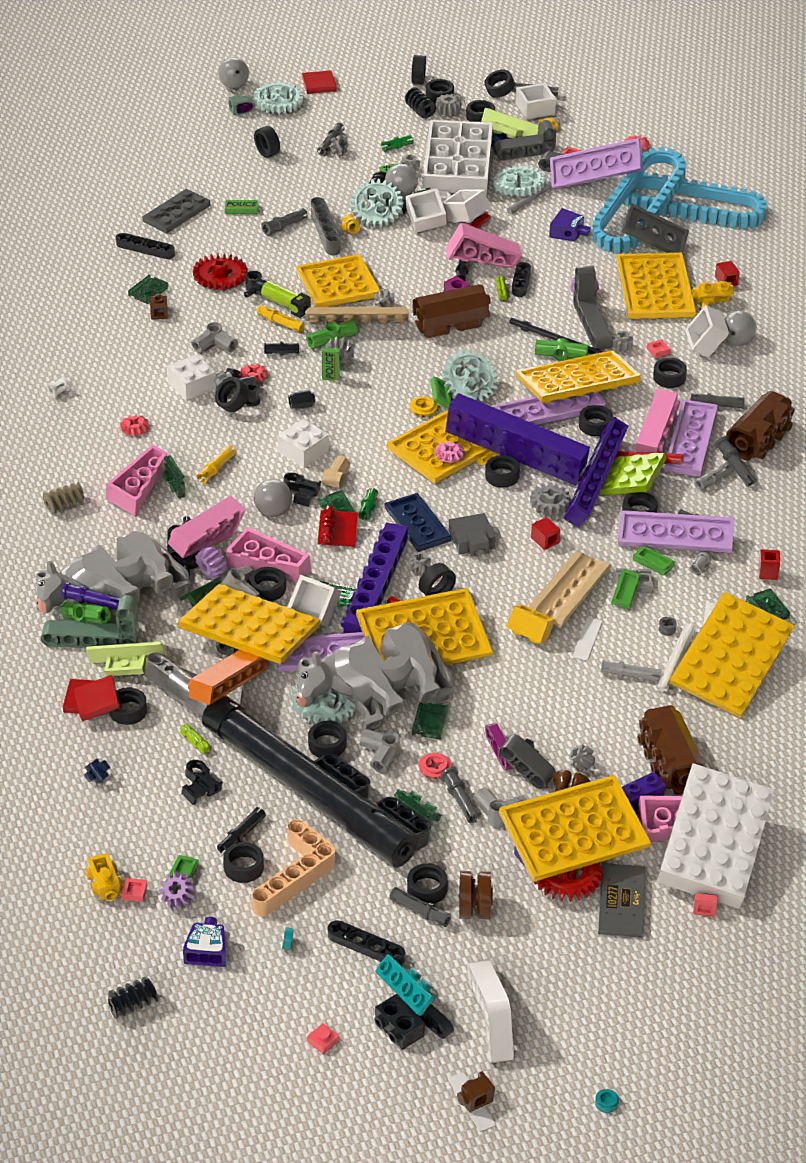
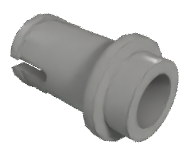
(703, 559)

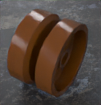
(475, 895)

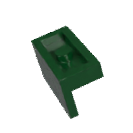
(200, 592)

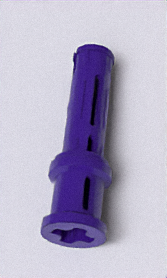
(83, 595)

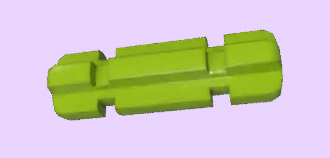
(501, 288)
(195, 739)

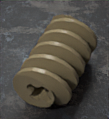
(64, 497)

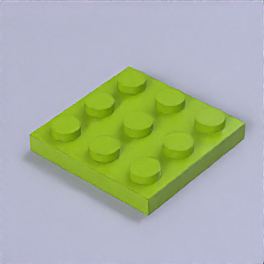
(632, 473)

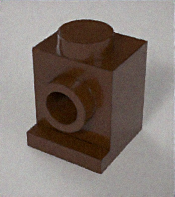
(158, 302)
(476, 1093)

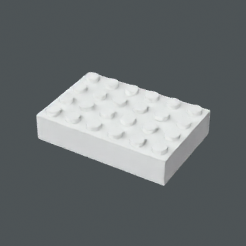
(458, 155)
(715, 835)

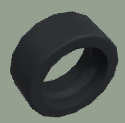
(418, 69)
(439, 85)
(503, 89)
(477, 106)
(267, 141)
(670, 364)
(239, 398)
(596, 412)
(502, 462)
(640, 499)
(269, 574)
(431, 574)
(132, 716)
(327, 728)
(243, 849)
(430, 871)

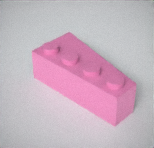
(480, 246)
(658, 422)
(136, 481)
(207, 528)
(260, 551)
(658, 815)

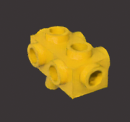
(712, 293)
(103, 874)

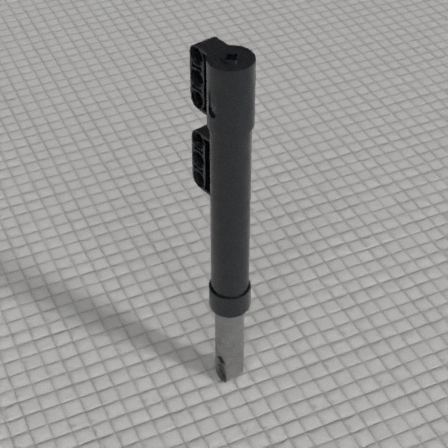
(327, 783)

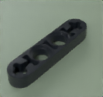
(145, 245)
(368, 940)

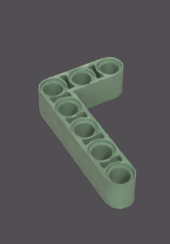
(89, 634)

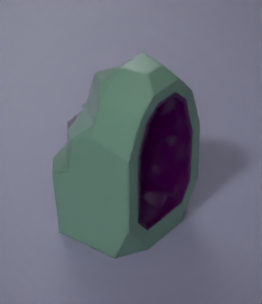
(241, 104)

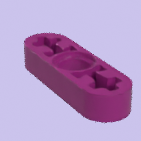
(496, 740)

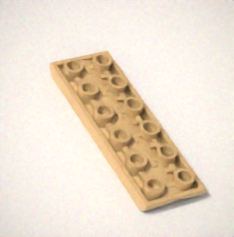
(363, 314)
(570, 587)

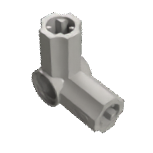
(214, 336)
(239, 580)
(387, 748)
(490, 805)

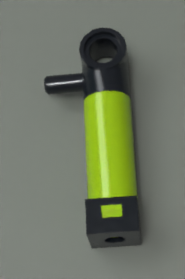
(258, 285)

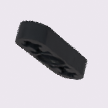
(521, 275)
(436, 1022)

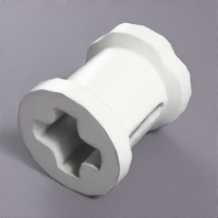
(62, 384)

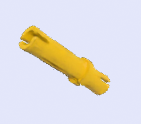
(275, 316)
(213, 467)

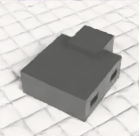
(472, 534)

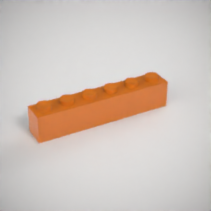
(225, 676)

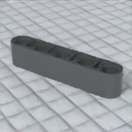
(325, 226)

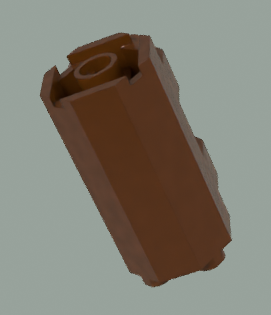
(459, 308)
(760, 425)
(669, 745)

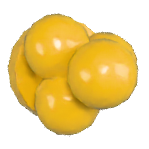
(350, 224)

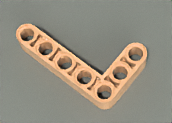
(316, 861)

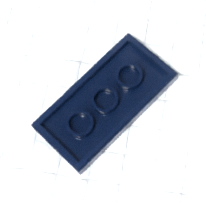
(423, 526)

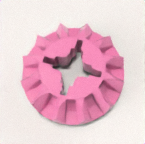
(449, 456)

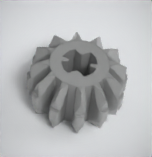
(448, 105)
(345, 347)

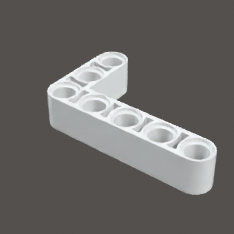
(495, 1008)

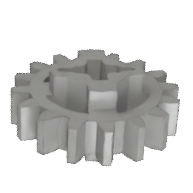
(550, 499)

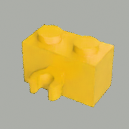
(530, 623)

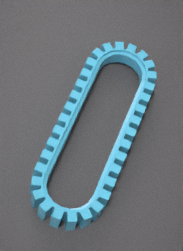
(626, 186)
(701, 212)

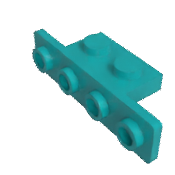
(407, 984)

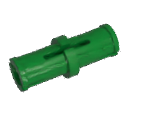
(397, 142)
(368, 503)

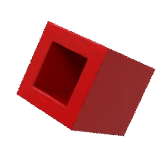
(727, 272)
(545, 533)
(769, 564)

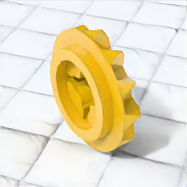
(417, 404)

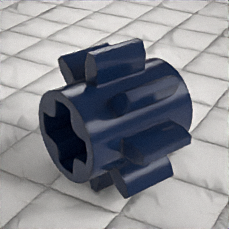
(96, 771)

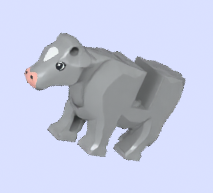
(138, 565)
(367, 679)

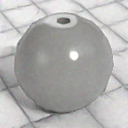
(233, 73)
(403, 177)
(741, 328)
(272, 497)

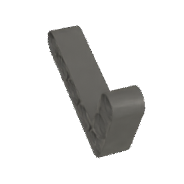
(588, 310)

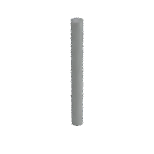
(528, 198)

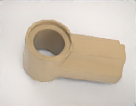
(336, 474)

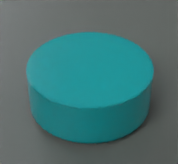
(288, 936)
(606, 1101)

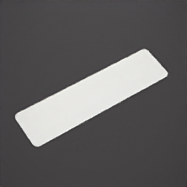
(587, 638)
(480, 1116)

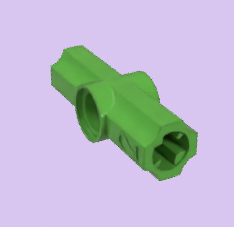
(330, 332)
(560, 349)
(85, 612)

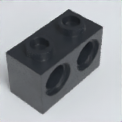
(399, 1021)

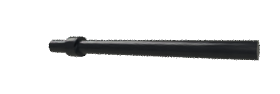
(527, 326)

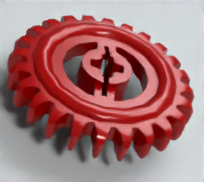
(221, 268)
(571, 886)

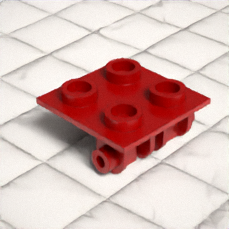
(337, 527)

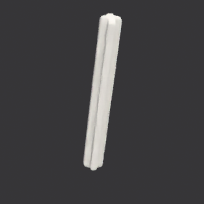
(676, 656)

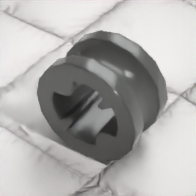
(667, 626)

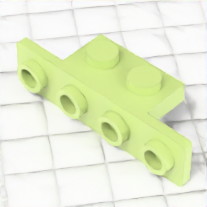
(508, 124)
(124, 658)

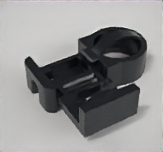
(304, 487)
(201, 782)

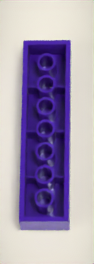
(517, 438)

